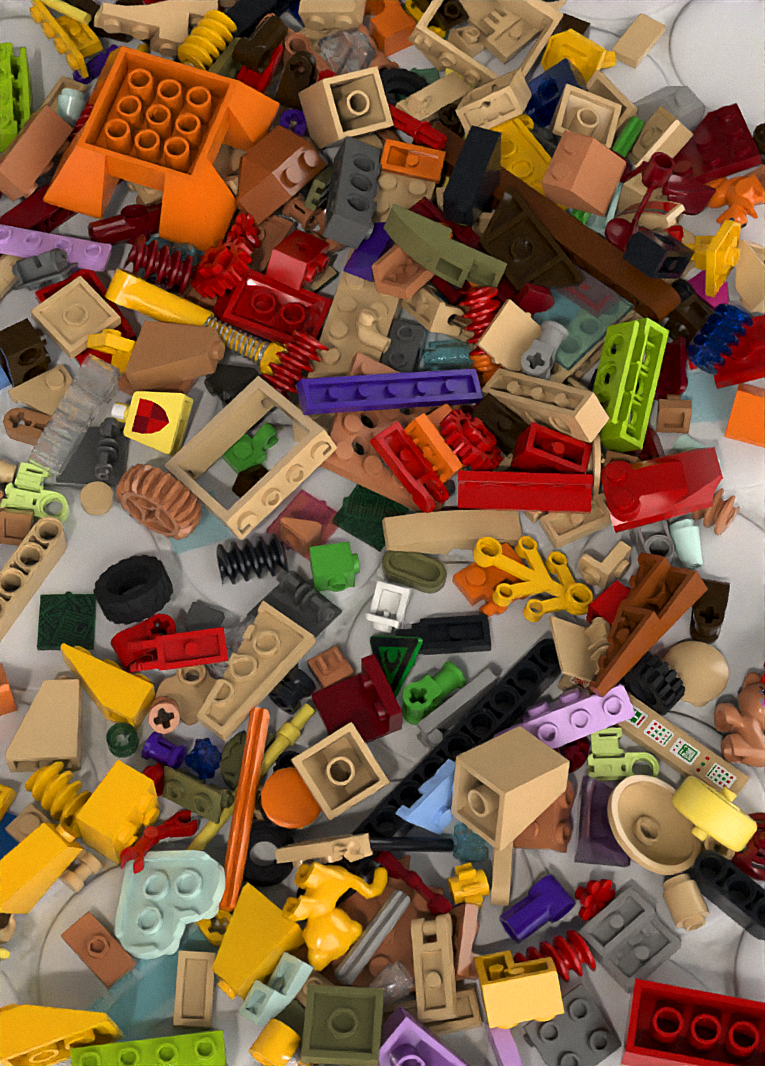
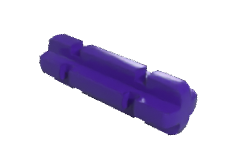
(94, 66)

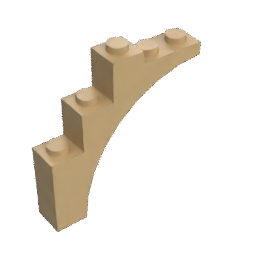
(161, 22)

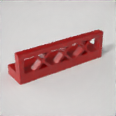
(525, 491)

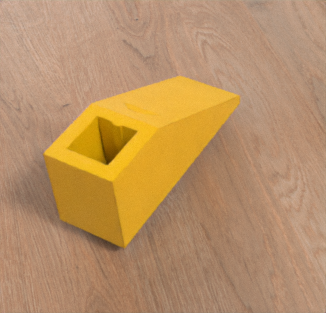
(114, 691)

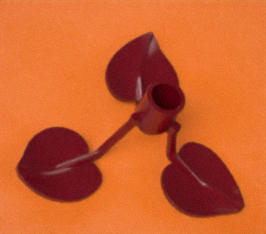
(654, 175)

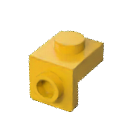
(112, 343)

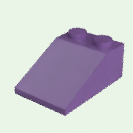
(411, 1043)

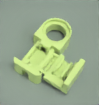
(30, 490)
(608, 764)

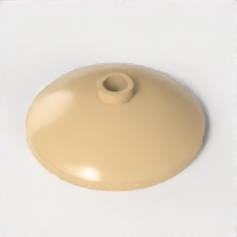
(651, 827)

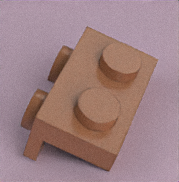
(399, 274)
(551, 827)

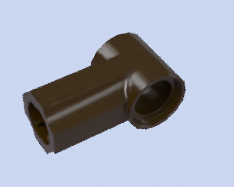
(257, 50)

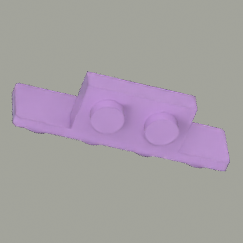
(28, 243)
(575, 715)

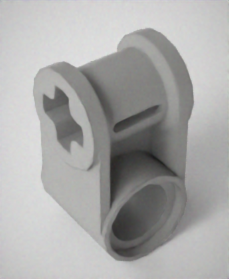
(653, 539)

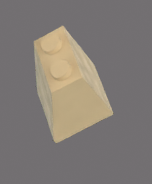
(345, 106)
(506, 785)

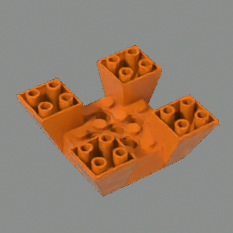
(163, 131)

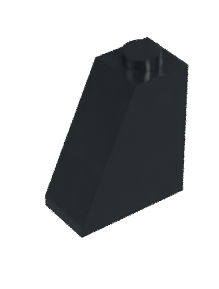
(473, 177)

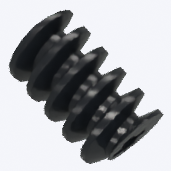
(251, 558)

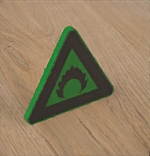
(395, 657)

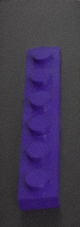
(388, 391)

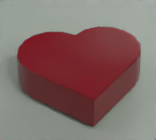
(534, 299)

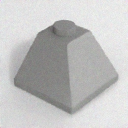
(677, 101)

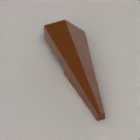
(653, 606)

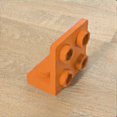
(427, 436)

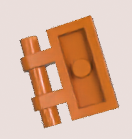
(480, 582)

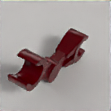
(436, 903)

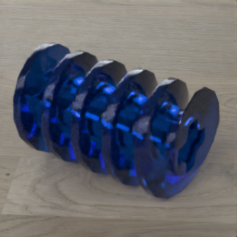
(716, 336)

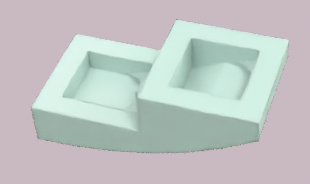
(269, 1000)

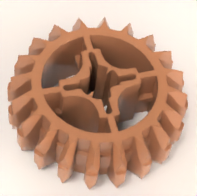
(159, 501)

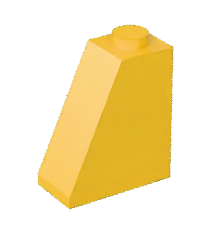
(35, 866)
(253, 943)

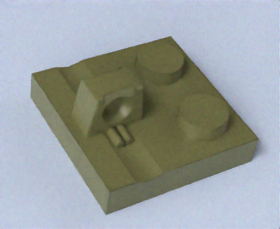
(342, 1025)

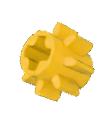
(468, 885)

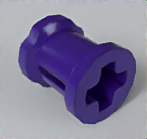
(164, 751)

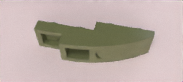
(433, 249)

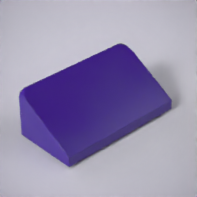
(369, 252)

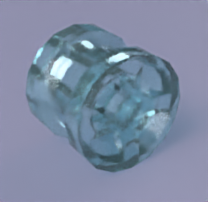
(469, 845)

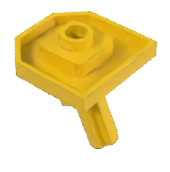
(580, 51)
(717, 255)

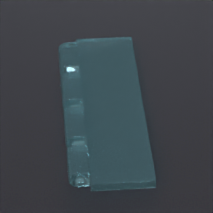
(147, 1001)

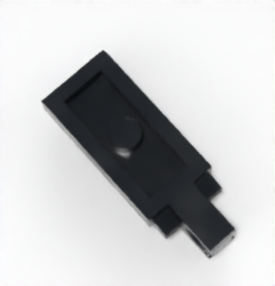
(451, 634)

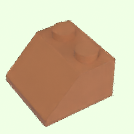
(582, 174)

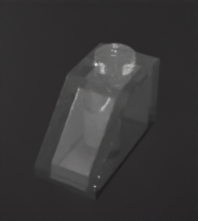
(347, 51)

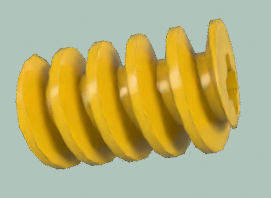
(207, 40)
(57, 794)

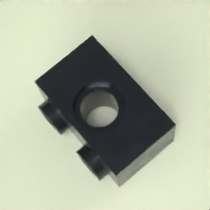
(657, 254)

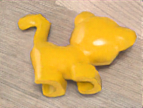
(328, 928)

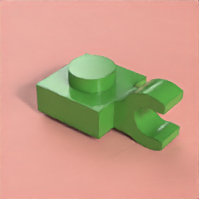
(249, 451)

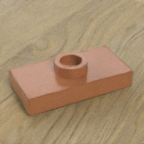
(98, 950)

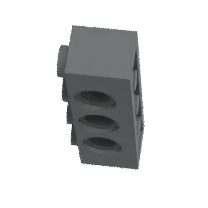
(352, 193)

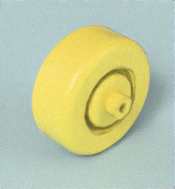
(714, 813)

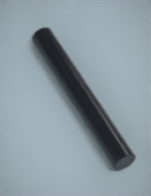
(411, 844)

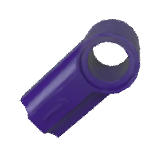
(545, 903)

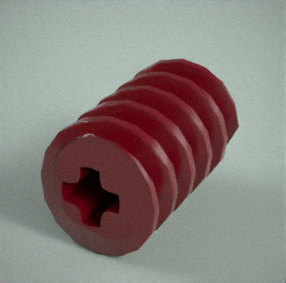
(160, 263)

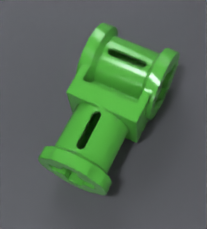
(428, 694)

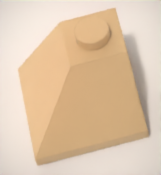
(751, 276)

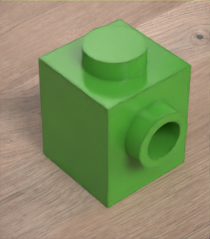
(333, 566)

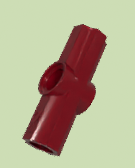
(127, 226)

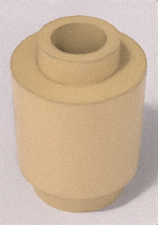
(685, 902)

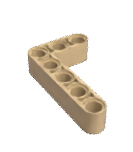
(29, 578)

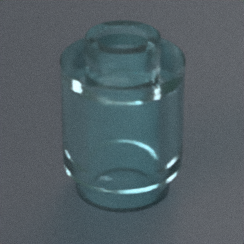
(446, 355)

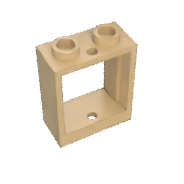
(490, 107)

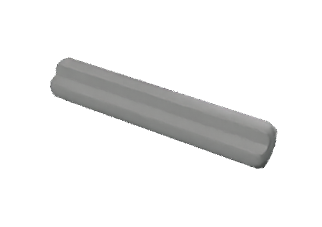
(372, 937)

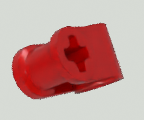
(143, 631)

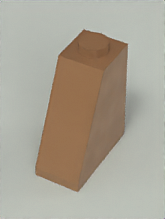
(172, 354)

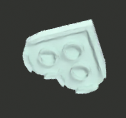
(165, 897)

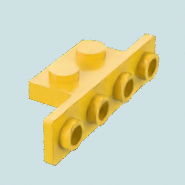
(68, 35)

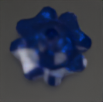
(204, 758)

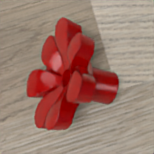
(245, 231)
(594, 897)

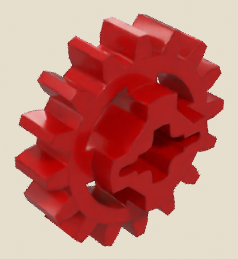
(221, 268)
(471, 441)

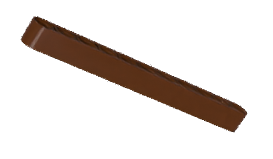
(583, 246)

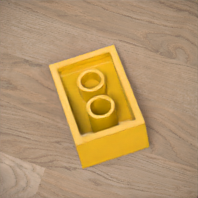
(45, 1034)

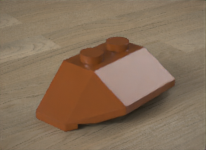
(276, 171)

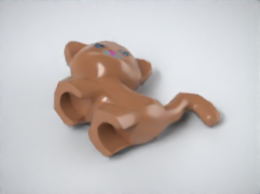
(745, 726)

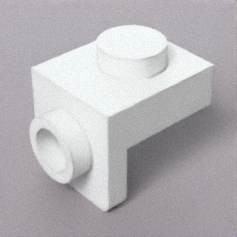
(388, 607)

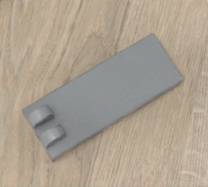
(454, 709)

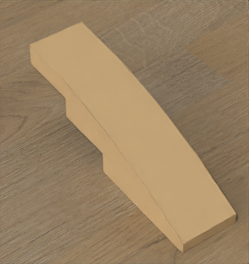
(451, 529)

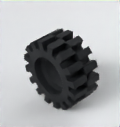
(654, 683)

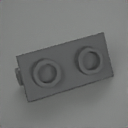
(53, 268)

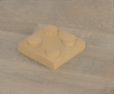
(74, 315)

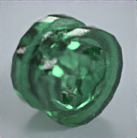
(125, 729)

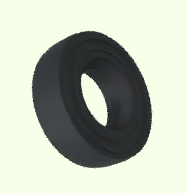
(274, 873)

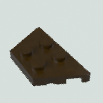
(526, 247)

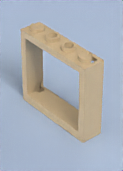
(473, 72)
(226, 430)

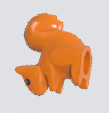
(740, 194)

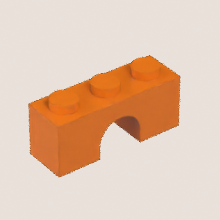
(390, 25)

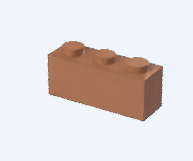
(32, 152)

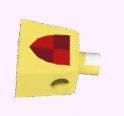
(155, 419)

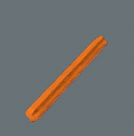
(244, 807)

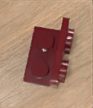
(361, 700)

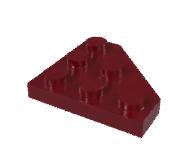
(718, 147)

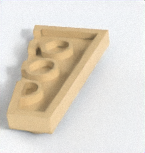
(261, 662)

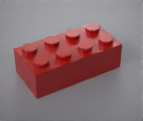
(691, 1028)

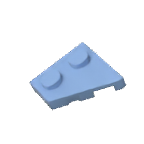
(434, 806)

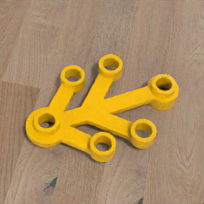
(536, 579)

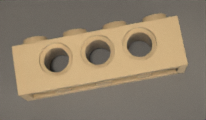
(549, 404)

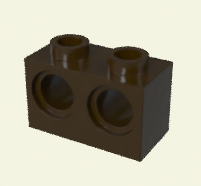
(23, 352)

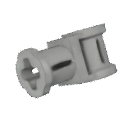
(542, 353)

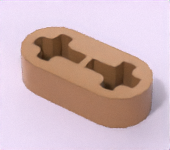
(33, 428)

